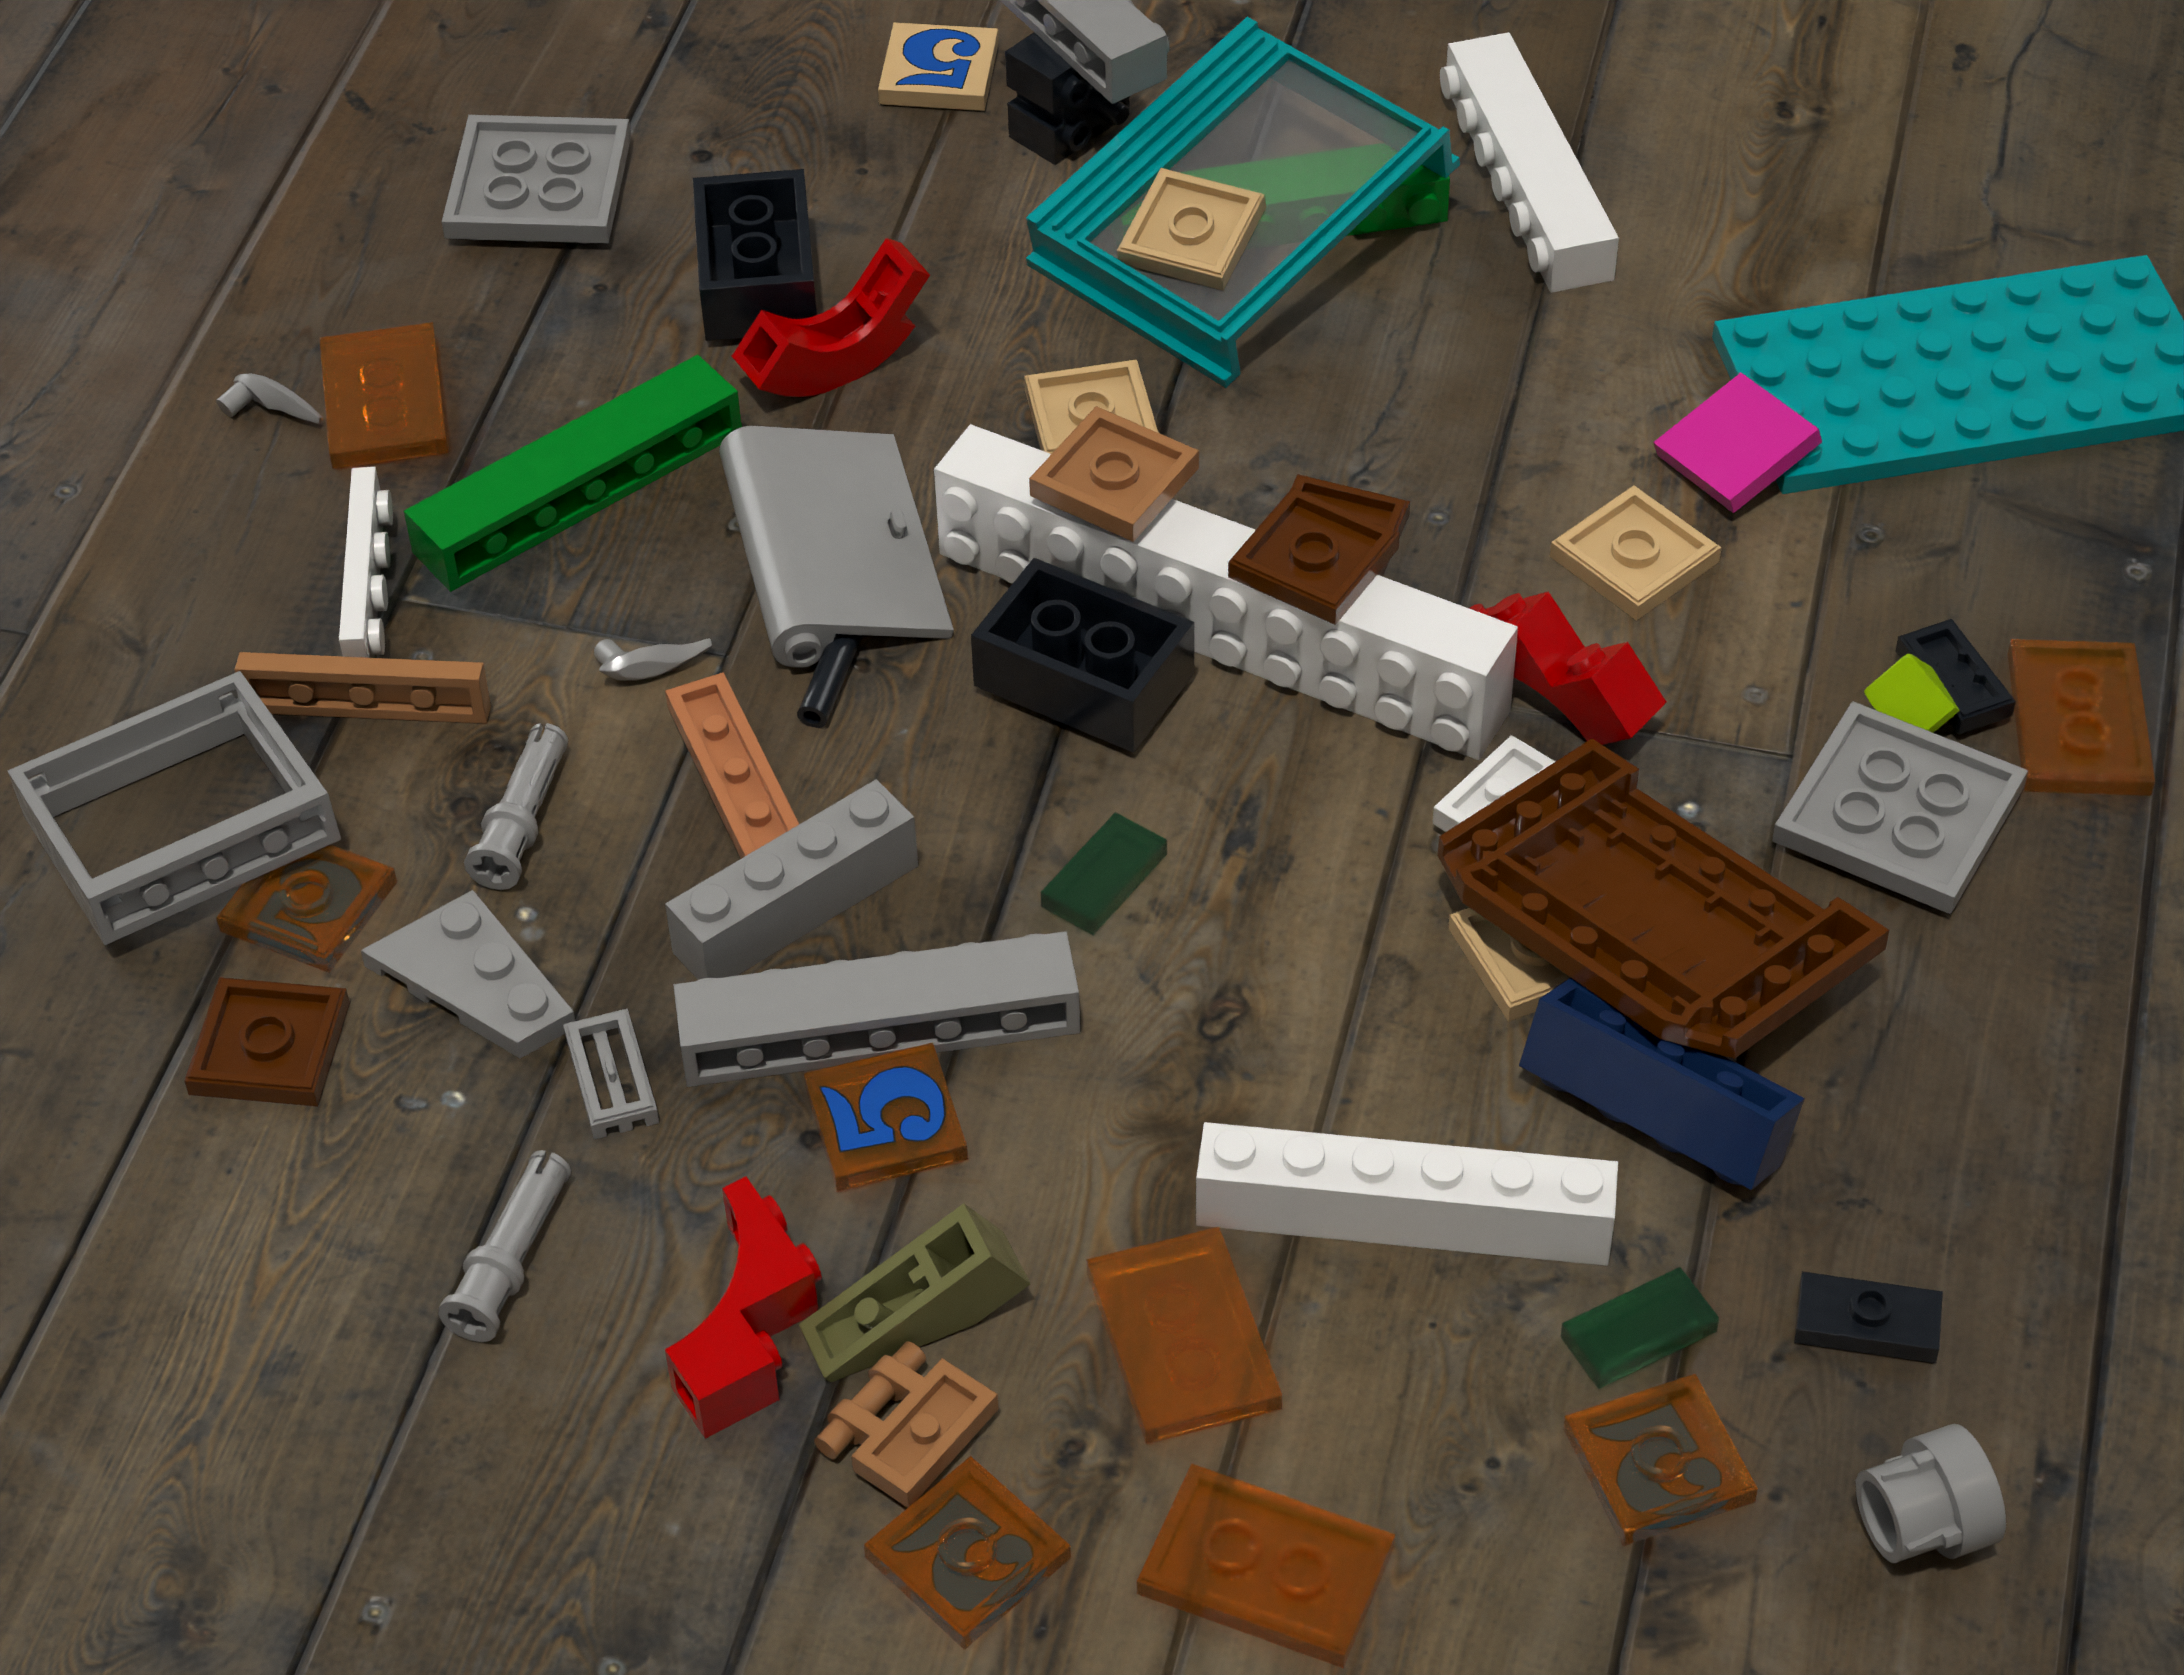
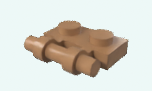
(920, 1435)

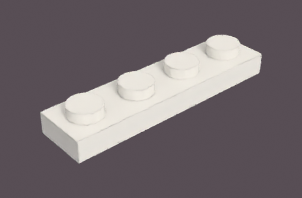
(365, 554)

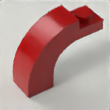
(841, 343)

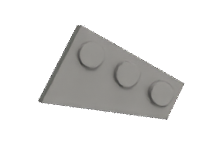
(476, 971)

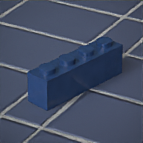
(1669, 1091)

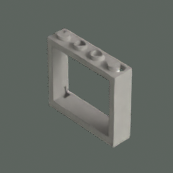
(197, 864)

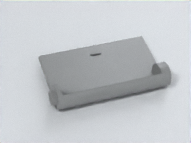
(831, 538)

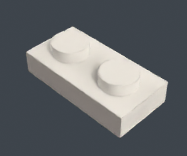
(1498, 774)

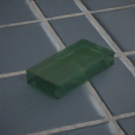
(1103, 873)
(1639, 1327)

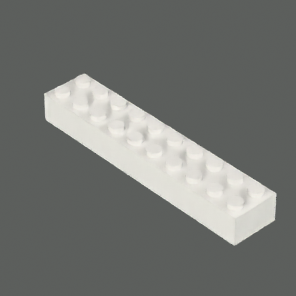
(1389, 658)

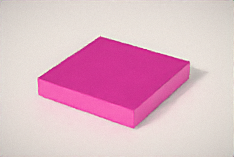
(1737, 442)

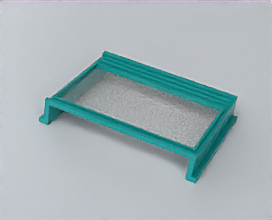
(1250, 120)

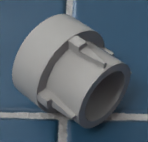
(1933, 1498)

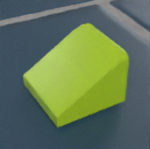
(1912, 694)

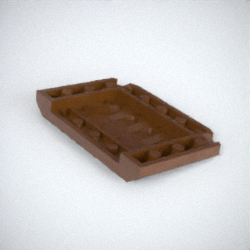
(1650, 906)

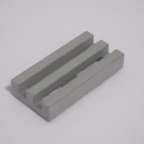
(621, 1113)

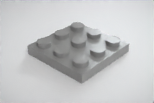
(537, 179)
(1900, 806)

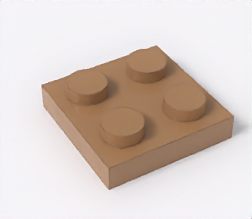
(1114, 473)

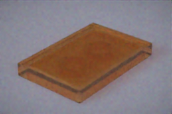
(383, 395)
(2080, 717)
(1183, 1335)
(1266, 1565)

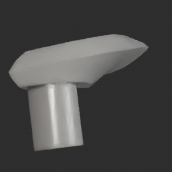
(269, 394)
(646, 661)

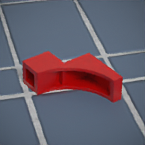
(1595, 687)
(730, 1360)

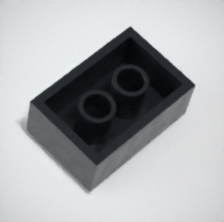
(752, 250)
(1083, 654)

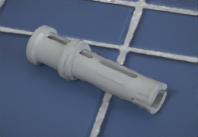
(512, 824)
(496, 1267)

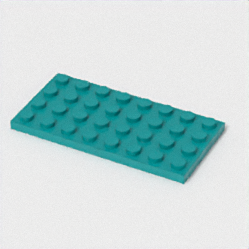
(1969, 370)

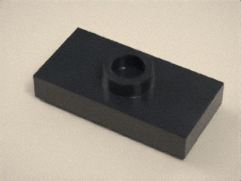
(1963, 673)
(1868, 1317)

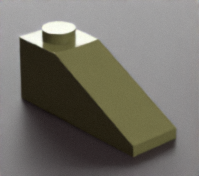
(917, 1295)

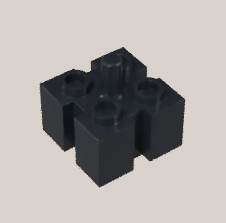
(1054, 102)

